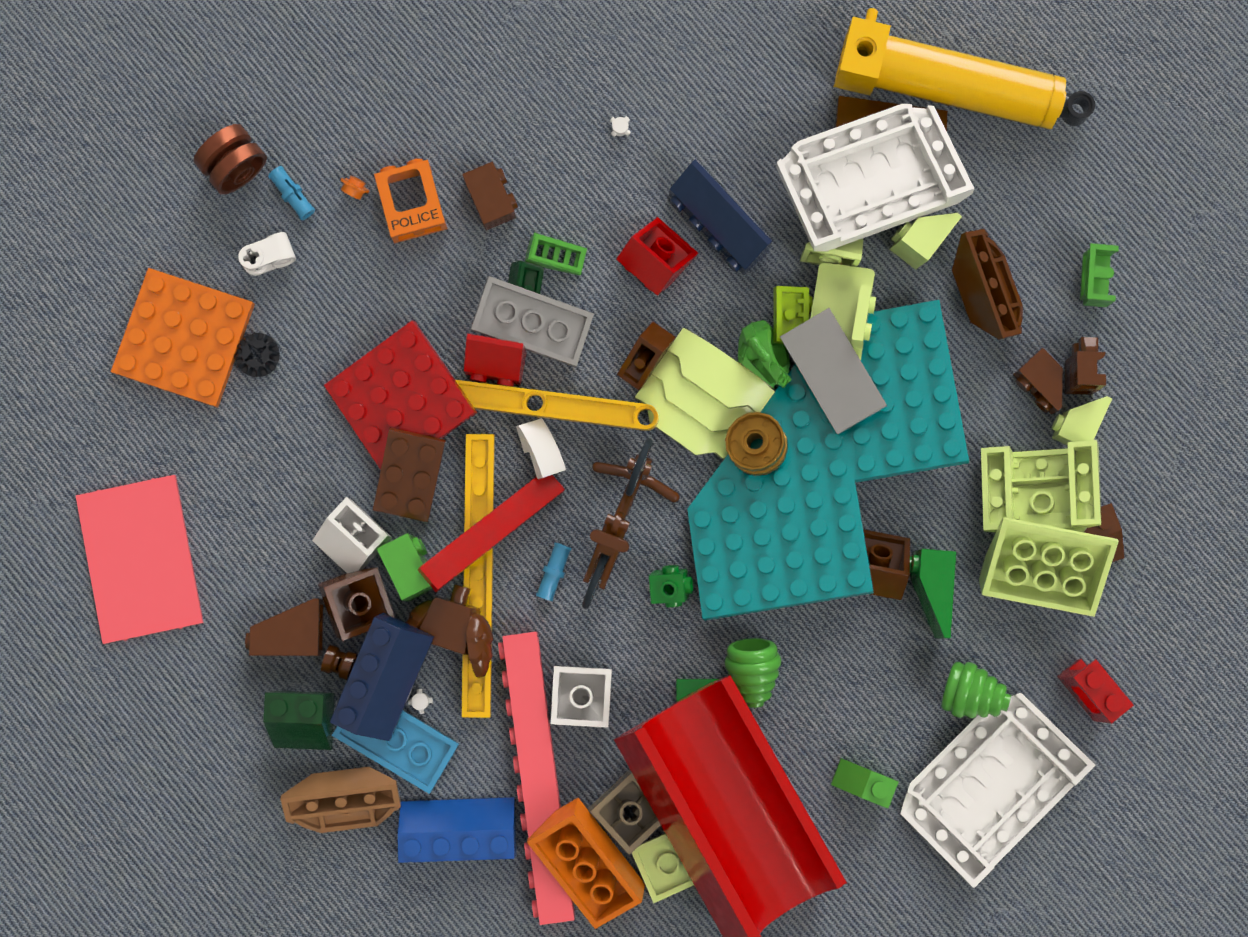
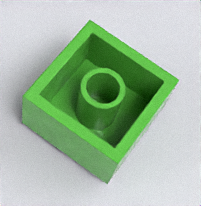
(402, 560)

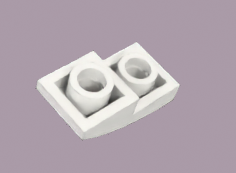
(544, 452)

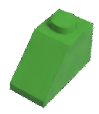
(864, 783)

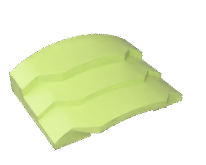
(701, 394)
(1042, 486)

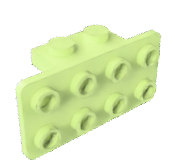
(848, 295)

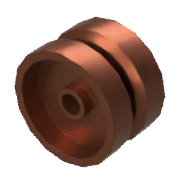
(230, 159)

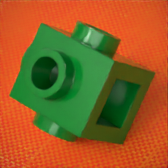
(661, 589)

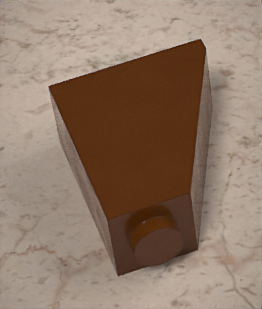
(290, 632)

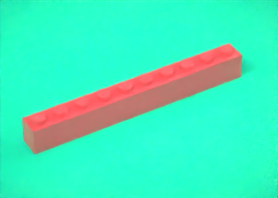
(534, 763)

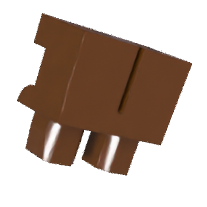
(1081, 368)

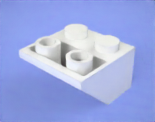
(350, 537)

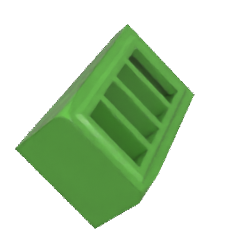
(558, 245)

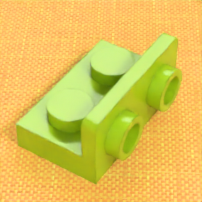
(790, 309)

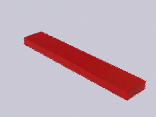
(490, 531)

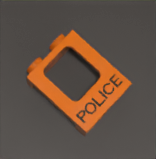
(416, 221)

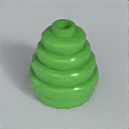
(753, 668)
(973, 692)

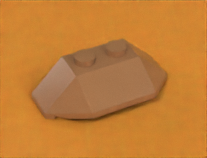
(341, 800)

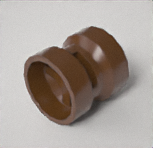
(338, 662)

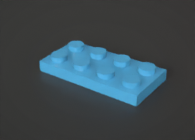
(413, 753)

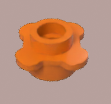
(354, 187)

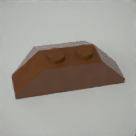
(987, 286)

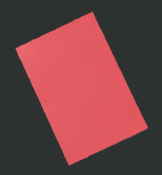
(139, 559)

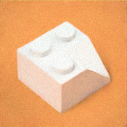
(581, 696)

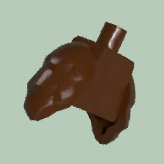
(456, 627)

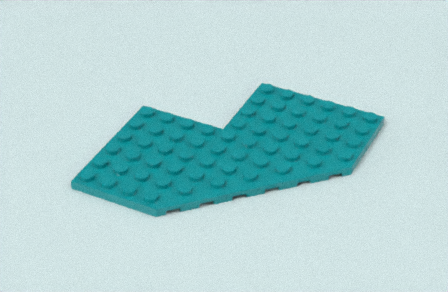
(801, 527)

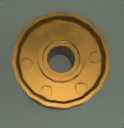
(744, 432)

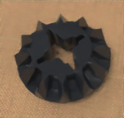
(270, 355)

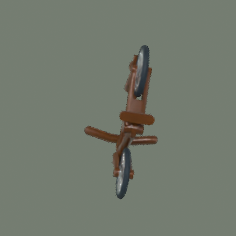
(611, 538)

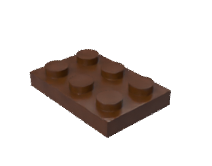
(409, 474)

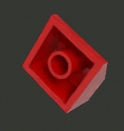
(656, 256)
(494, 360)

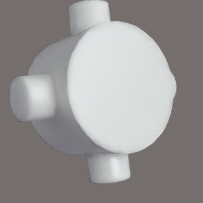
(620, 126)
(420, 701)

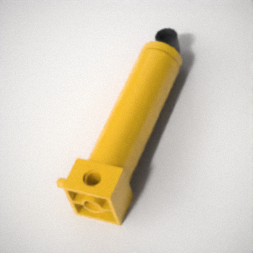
(953, 78)

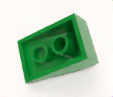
(934, 584)

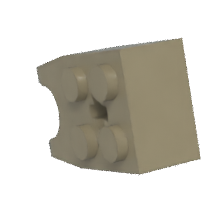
(609, 813)

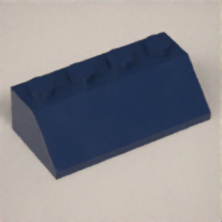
(719, 218)
(382, 678)

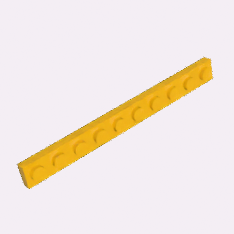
(479, 575)

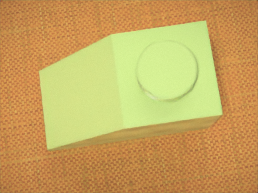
(1080, 422)

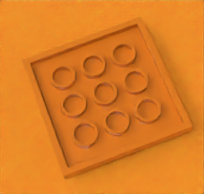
(182, 337)

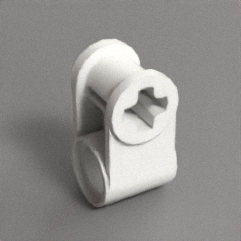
(270, 254)

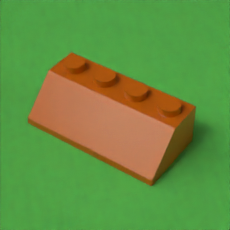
(587, 864)

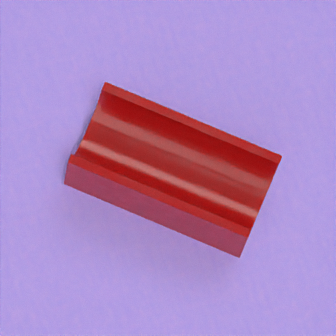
(729, 809)

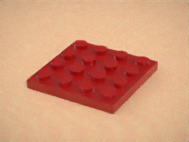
(400, 388)

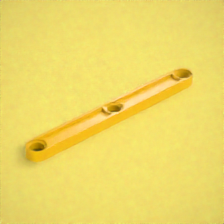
(558, 405)

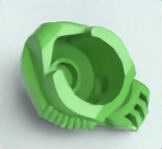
(762, 356)

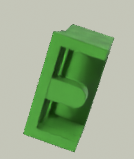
(1096, 275)

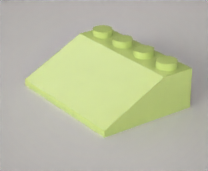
(1047, 566)

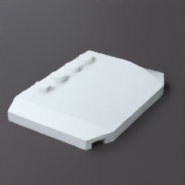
(873, 175)
(993, 787)

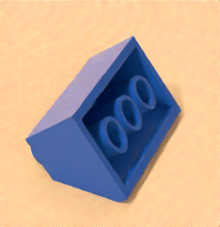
(457, 830)

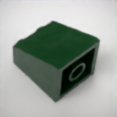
(299, 719)

